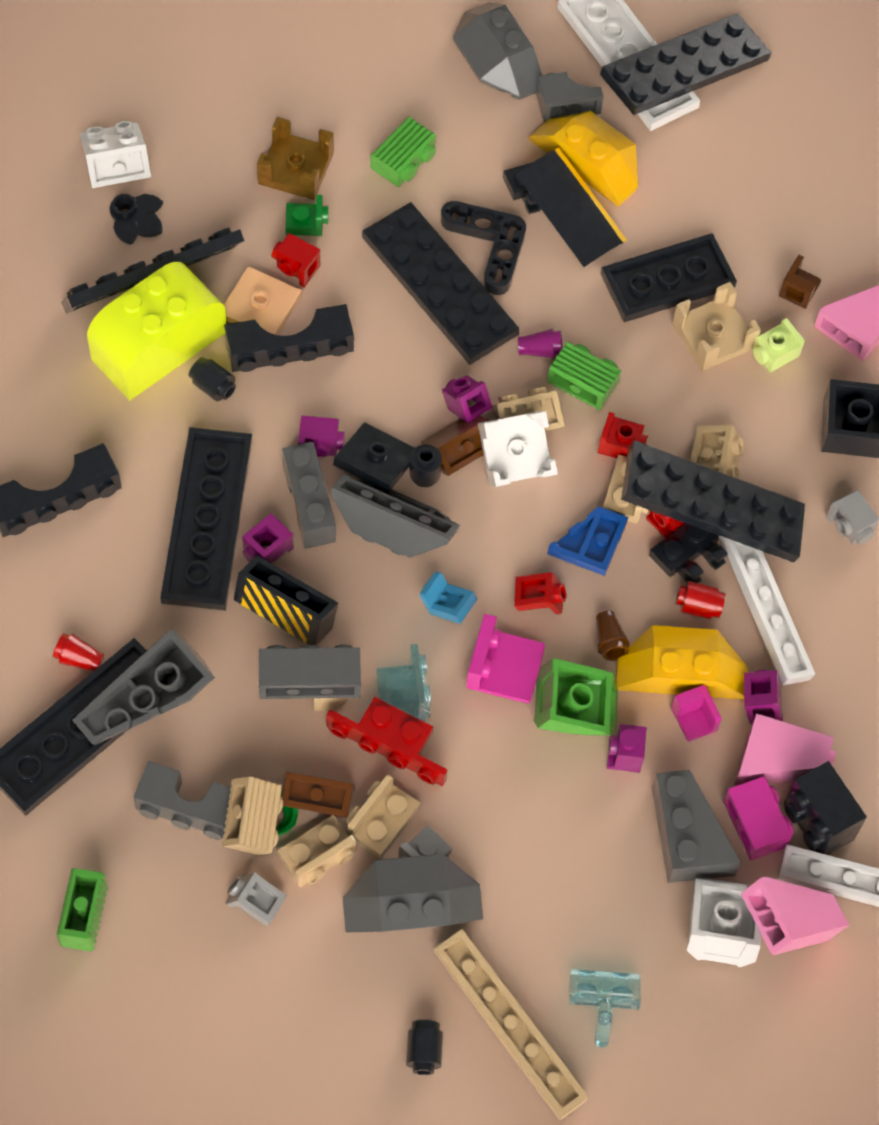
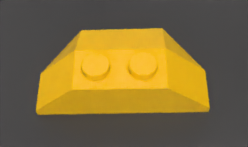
(596, 152)
(680, 660)

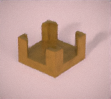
(295, 162)

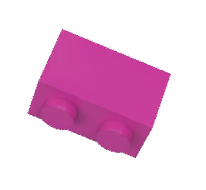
(758, 818)

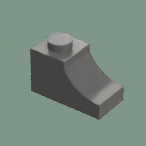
(563, 96)

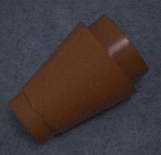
(610, 636)

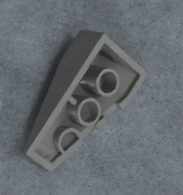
(152, 685)

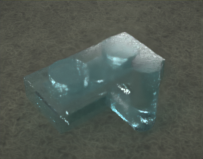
(607, 992)

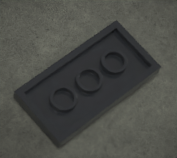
(667, 277)

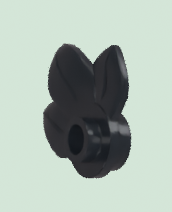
(139, 218)

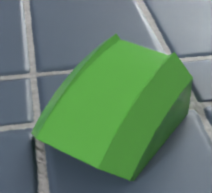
(575, 699)

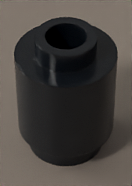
(212, 379)
(425, 465)
(424, 1047)

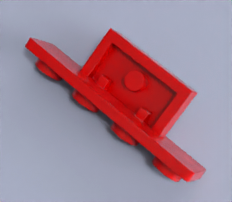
(393, 735)

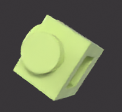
(778, 346)

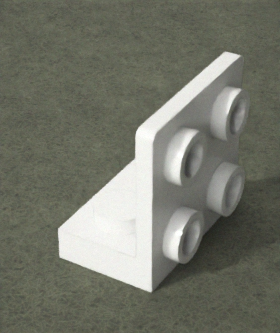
(115, 154)

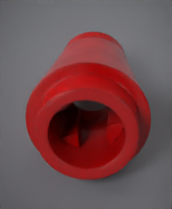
(77, 653)

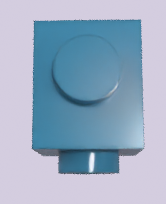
(446, 599)

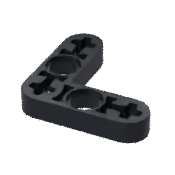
(497, 233)

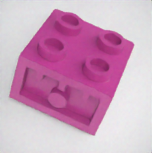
(504, 663)

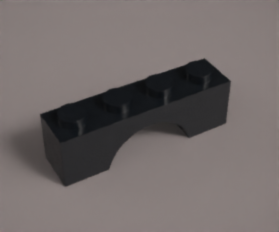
(254, 347)
(91, 478)

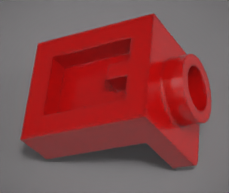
(539, 592)

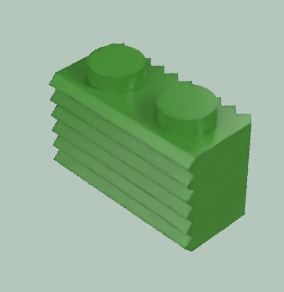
(403, 152)
(584, 375)
(82, 909)

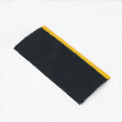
(571, 206)

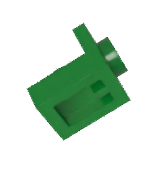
(306, 218)

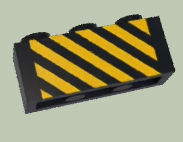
(285, 601)

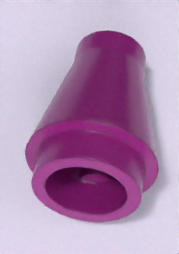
(541, 344)

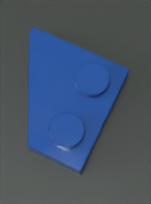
(592, 541)

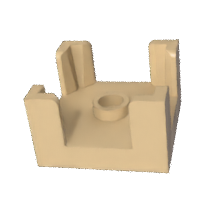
(715, 329)

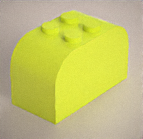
(154, 328)

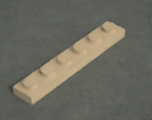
(511, 1025)

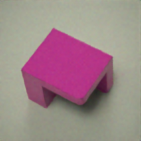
(696, 713)

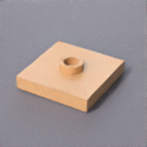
(263, 300)

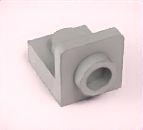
(425, 843)
(255, 897)

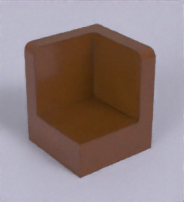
(799, 285)

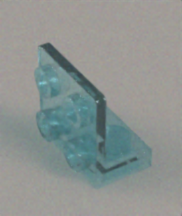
(406, 685)

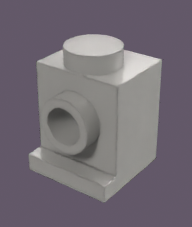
(853, 518)

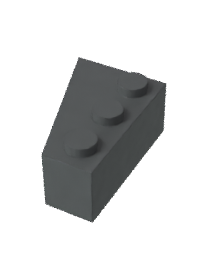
(690, 831)

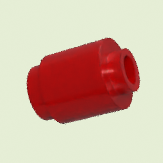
(700, 600)

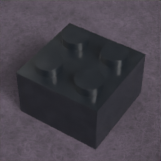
(851, 419)
(824, 810)

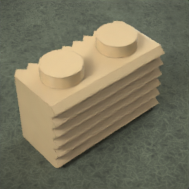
(252, 816)

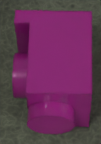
(461, 391)
(323, 433)
(268, 533)
(763, 694)
(627, 748)

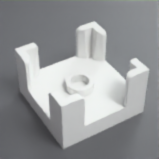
(516, 448)

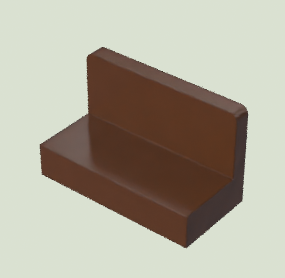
(458, 444)
(317, 794)

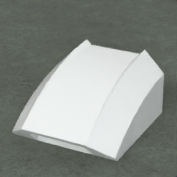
(722, 924)

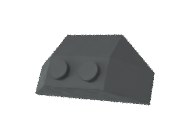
(498, 50)
(391, 518)
(411, 895)

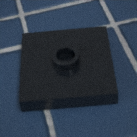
(374, 457)

